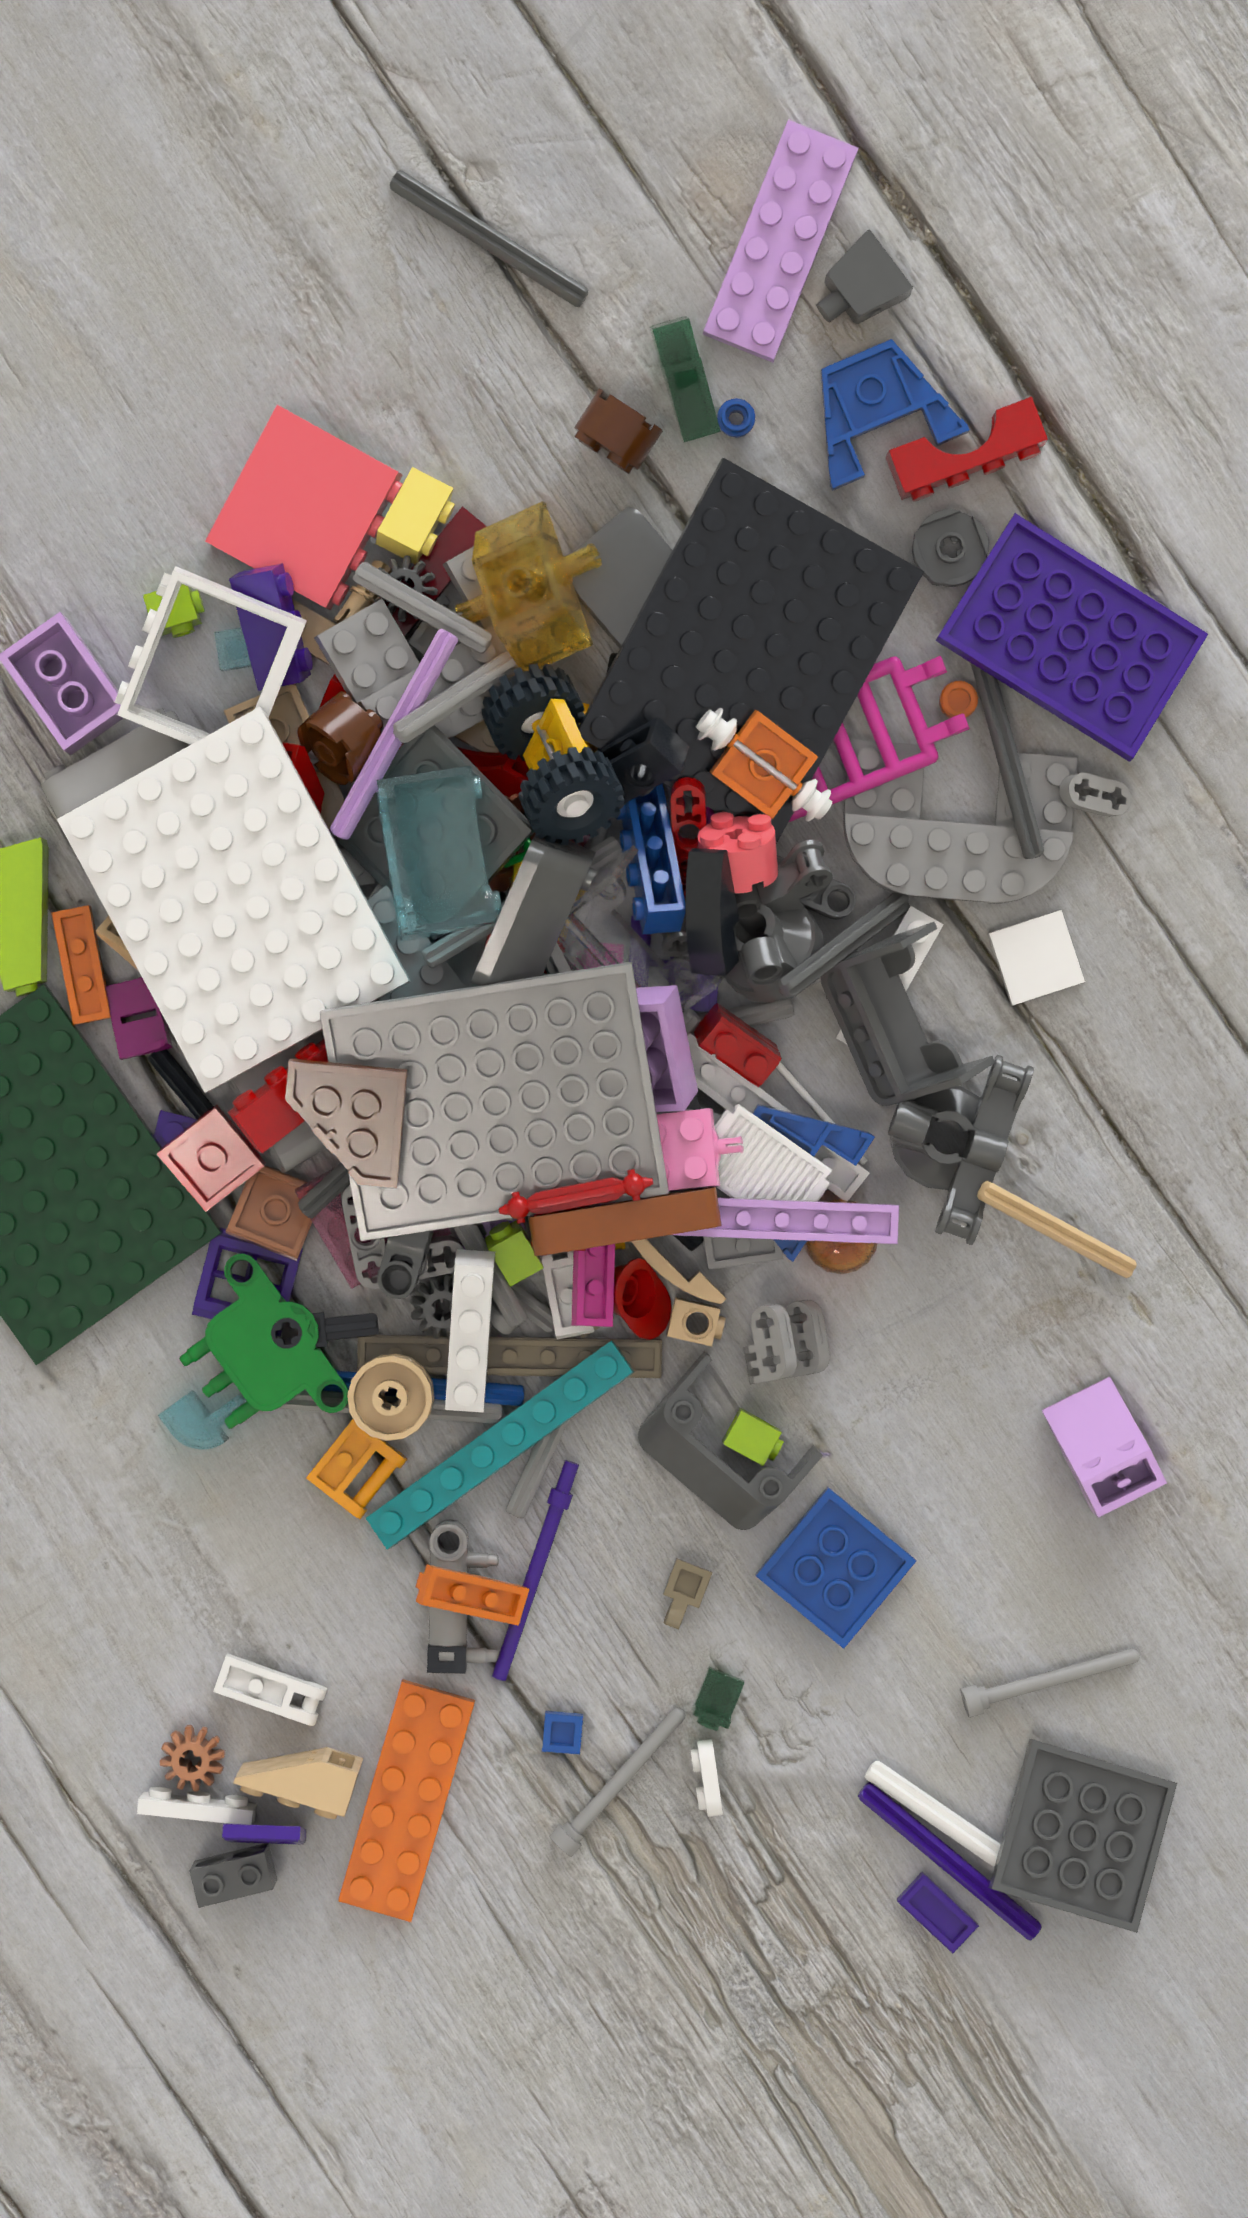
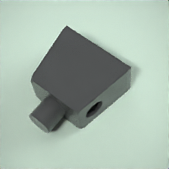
(863, 282)

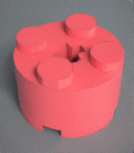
(749, 847)

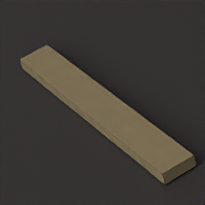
(516, 1354)

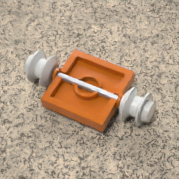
(764, 764)

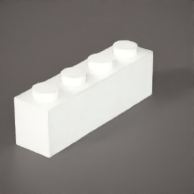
(470, 1330)

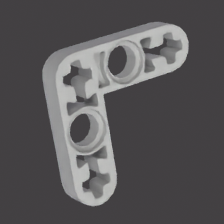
(374, 1250)

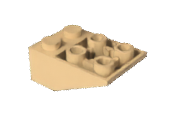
(312, 1778)

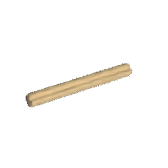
(1056, 1229)

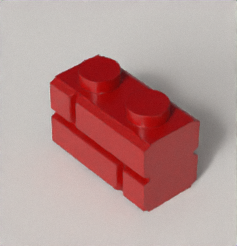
(737, 1045)

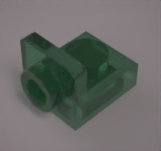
(717, 1699)

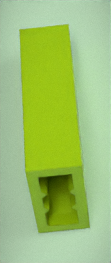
(24, 915)

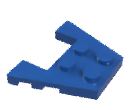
(873, 392)
(810, 1136)

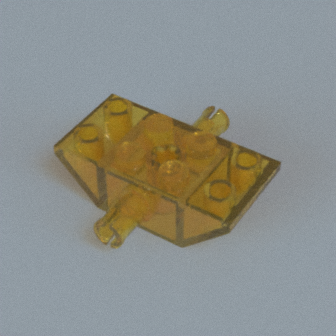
(530, 588)

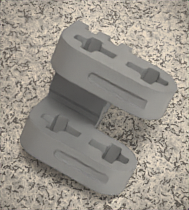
(782, 1348)

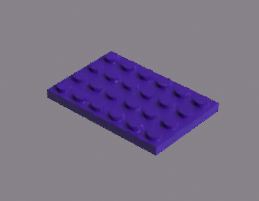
(1072, 637)

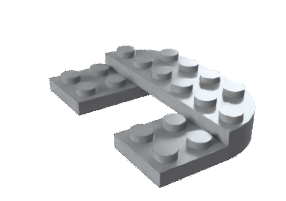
(378, 662)
(954, 857)

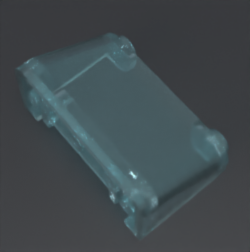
(435, 852)

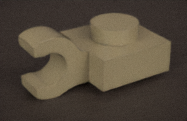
(686, 1587)

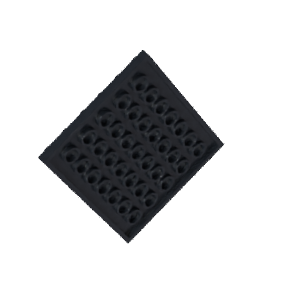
(749, 615)

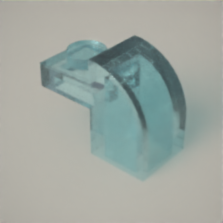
(194, 1424)

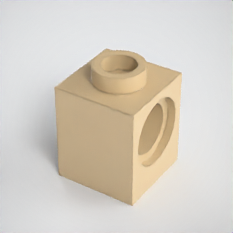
(682, 1309)

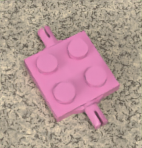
(693, 1149)

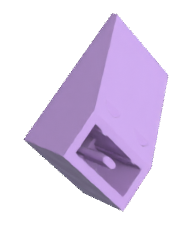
(1104, 1447)

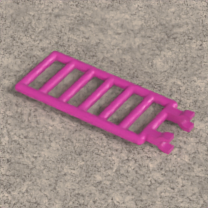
(893, 768)

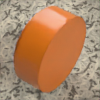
(958, 698)

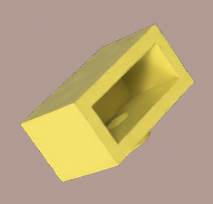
(415, 516)

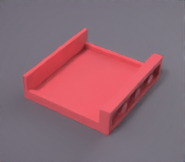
(306, 506)

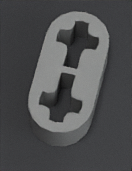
(1093, 802)

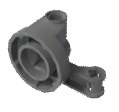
(779, 916)
(988, 1126)

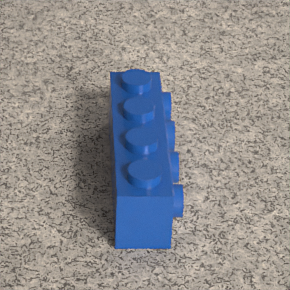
(655, 868)

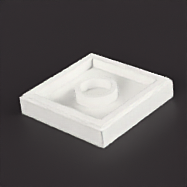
(1036, 957)

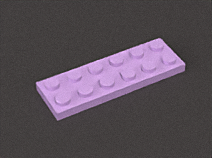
(780, 241)

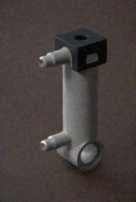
(448, 1629)

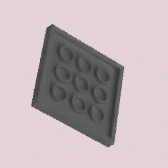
(500, 823)
(1083, 1835)

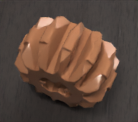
(183, 1767)

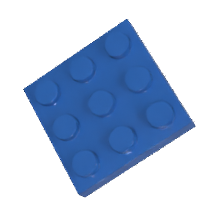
(835, 1567)

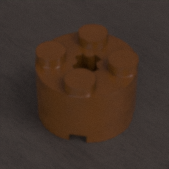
(616, 430)
(340, 737)

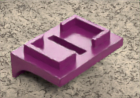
(142, 1035)

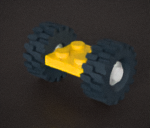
(568, 785)

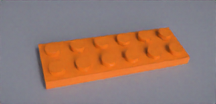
(406, 1800)

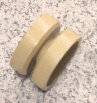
(375, 1413)

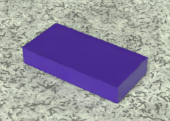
(937, 1912)

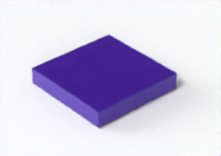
(264, 1834)

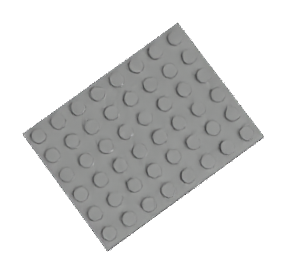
(506, 1094)

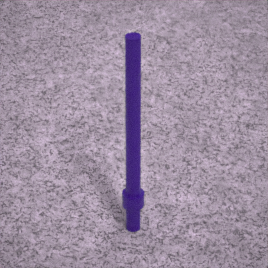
(559, 1500)

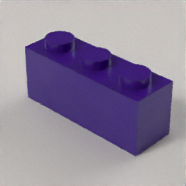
(264, 636)

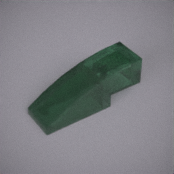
(685, 378)

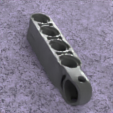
(403, 1263)

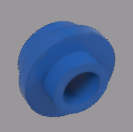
(736, 406)

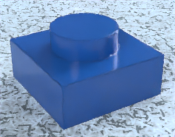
(562, 1732)

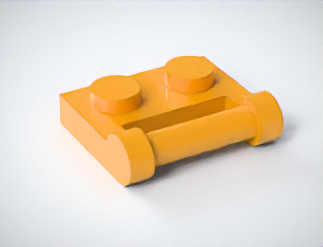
(345, 1461)

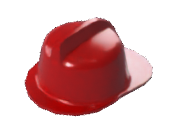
(641, 1299)

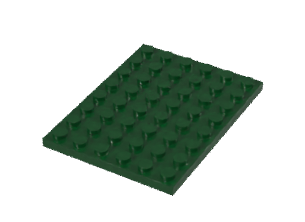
(80, 1185)

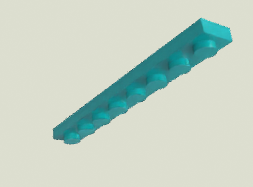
(500, 1445)

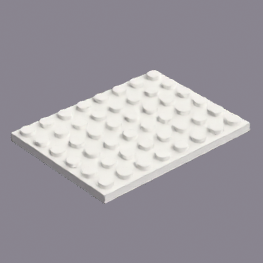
(232, 899)

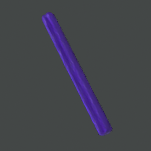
(949, 1861)

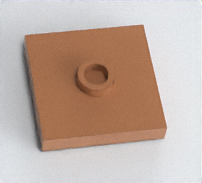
(270, 1214)

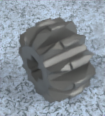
(408, 574)
(427, 1305)

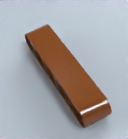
(624, 1221)

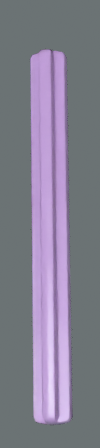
(388, 744)

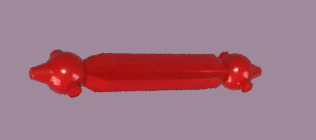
(576, 1196)

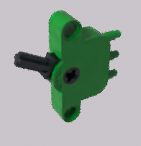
(260, 1362)

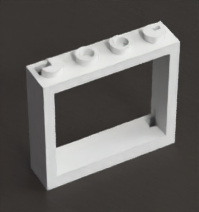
(155, 625)

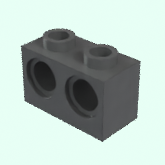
(233, 1875)

